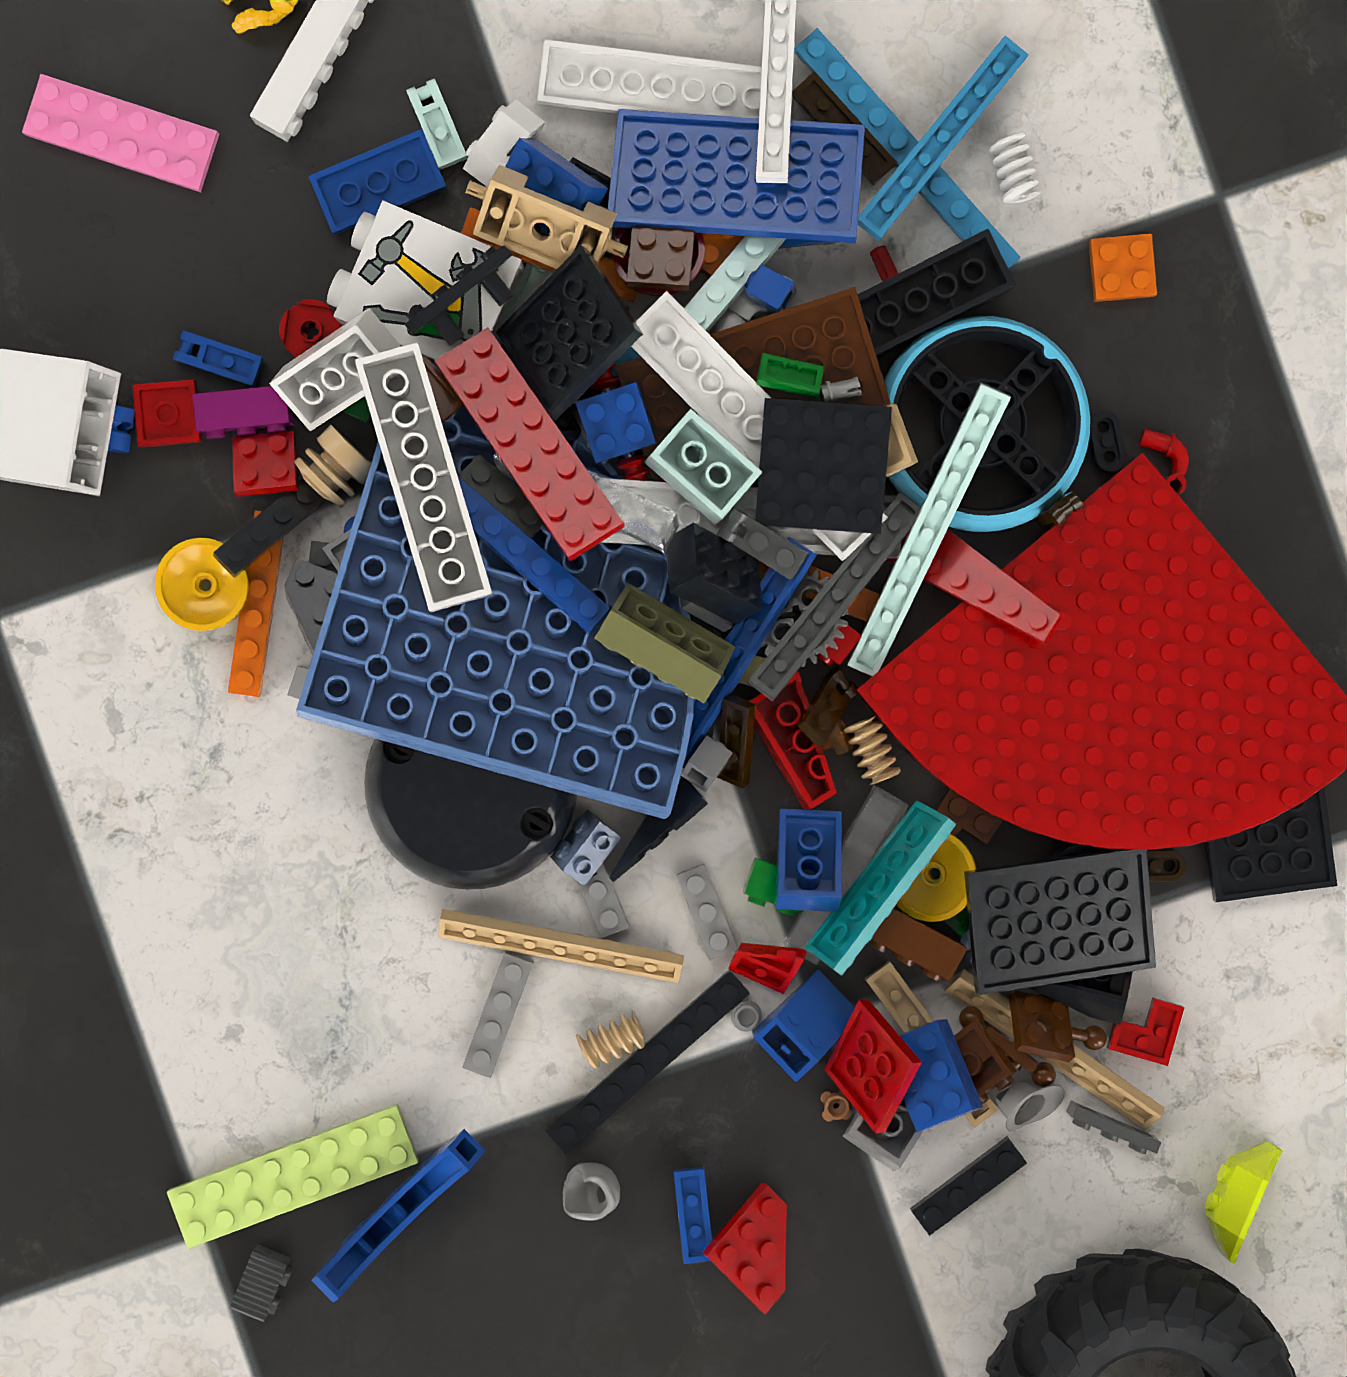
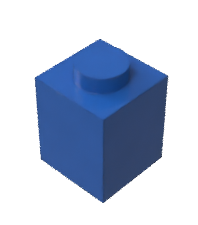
(769, 289)

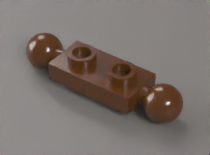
(1042, 1073)

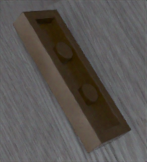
(737, 736)

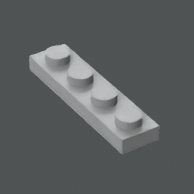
(497, 1014)

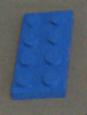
(392, 173)

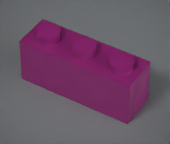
(241, 412)

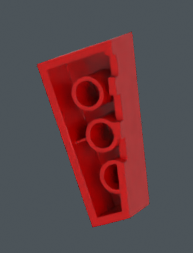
(790, 747)

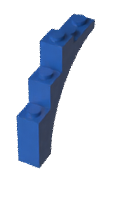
(396, 1213)

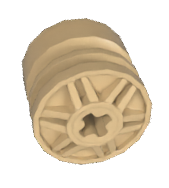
(334, 466)

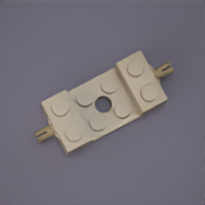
(512, 211)

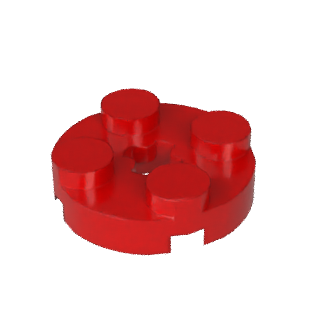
(300, 317)

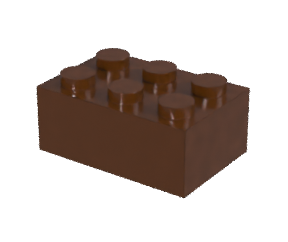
(919, 944)

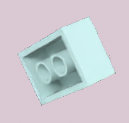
(703, 467)

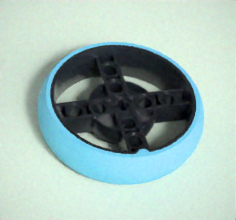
(1042, 359)

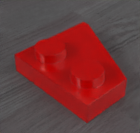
(768, 964)

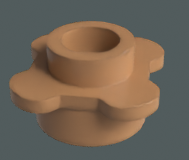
(830, 1112)

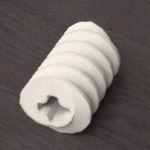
(1013, 169)

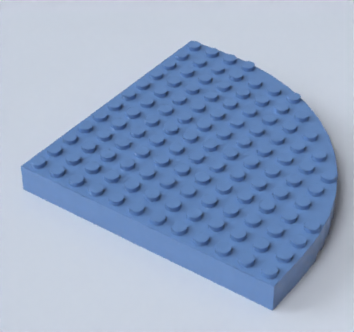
(501, 675)

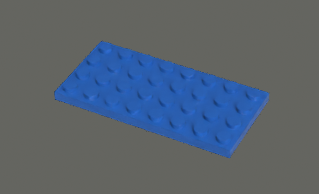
(703, 177)

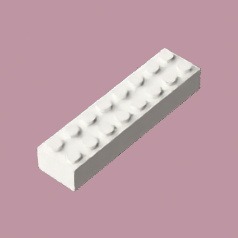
(423, 477)

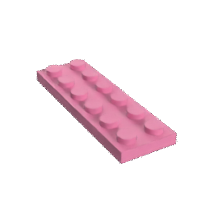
(120, 133)

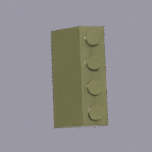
(665, 643)

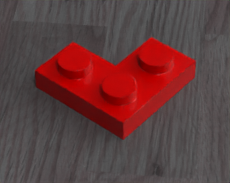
(1154, 1039)

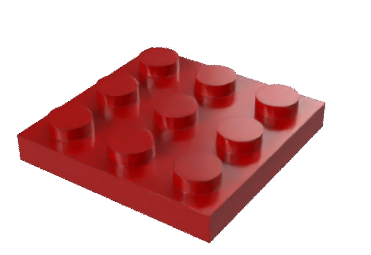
(872, 1066)

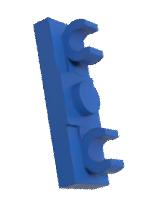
(693, 1213)

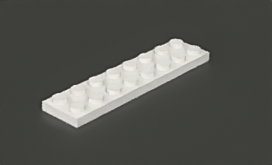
(645, 81)

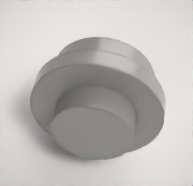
(746, 1016)

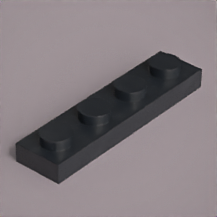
(268, 528)
(968, 1185)

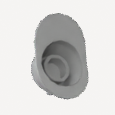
(1027, 1103)

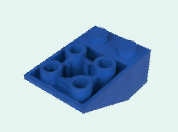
(804, 1025)

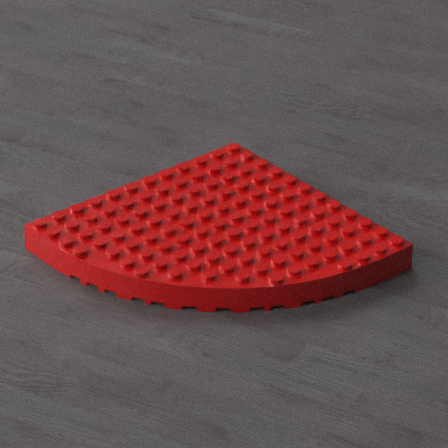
(1154, 709)

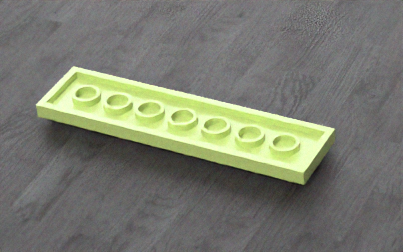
(292, 1176)

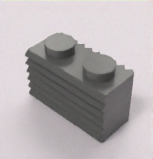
(261, 1282)

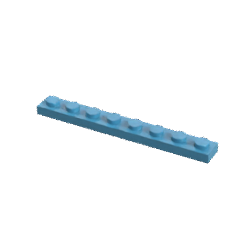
(941, 138)

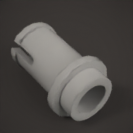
(840, 390)

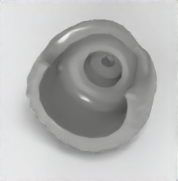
(590, 1191)

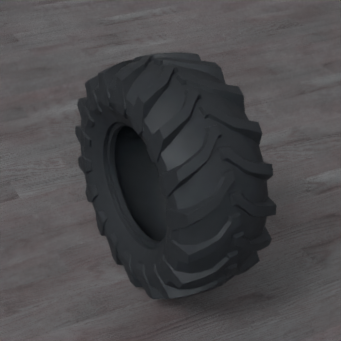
(1135, 1306)

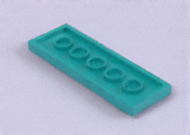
(880, 886)

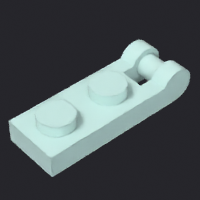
(437, 125)

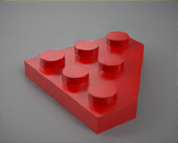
(753, 1248)

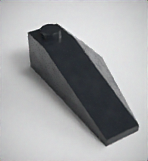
(655, 830)
(1095, 997)

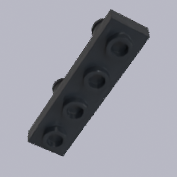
(483, 274)

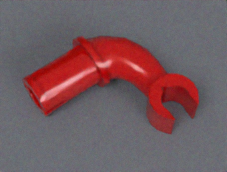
(1172, 448)

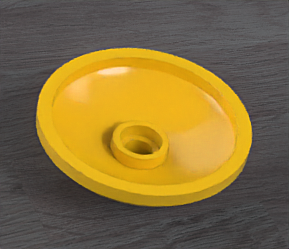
(181, 591)
(943, 897)

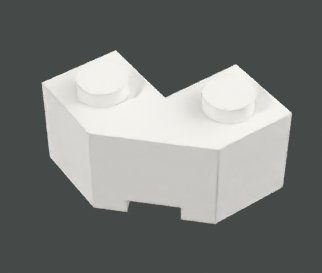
(500, 140)

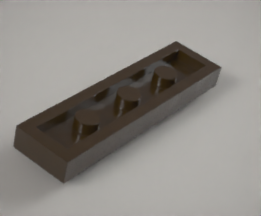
(825, 106)

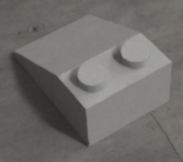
(889, 1147)

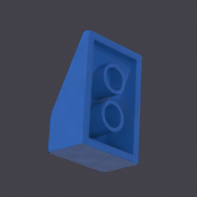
(809, 860)

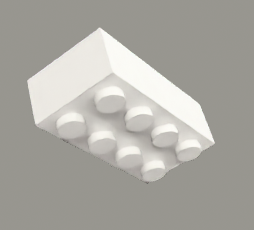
(326, 375)

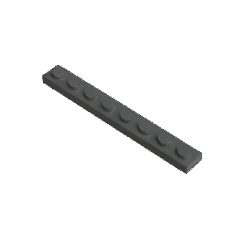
(834, 599)

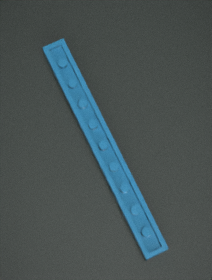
(880, 121)

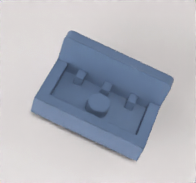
(585, 847)

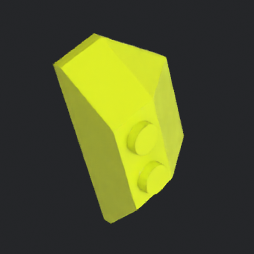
(1238, 1195)

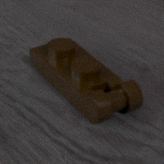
(1059, 510)
(827, 706)

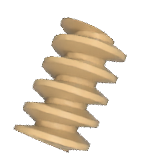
(872, 750)
(612, 1040)

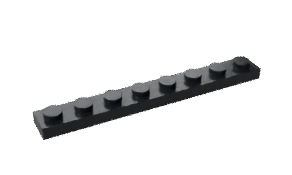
(647, 1062)

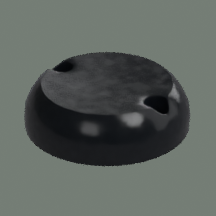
(461, 820)

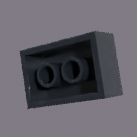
(713, 574)

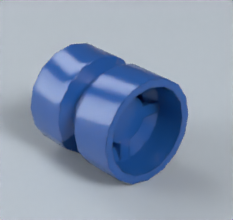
(122, 421)

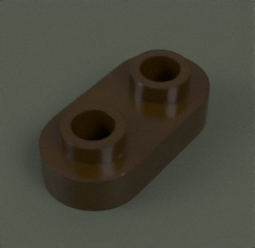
(1155, 865)

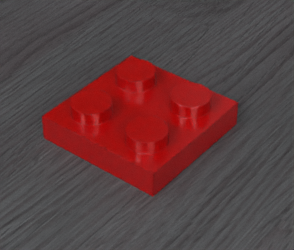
(165, 413)
(265, 464)

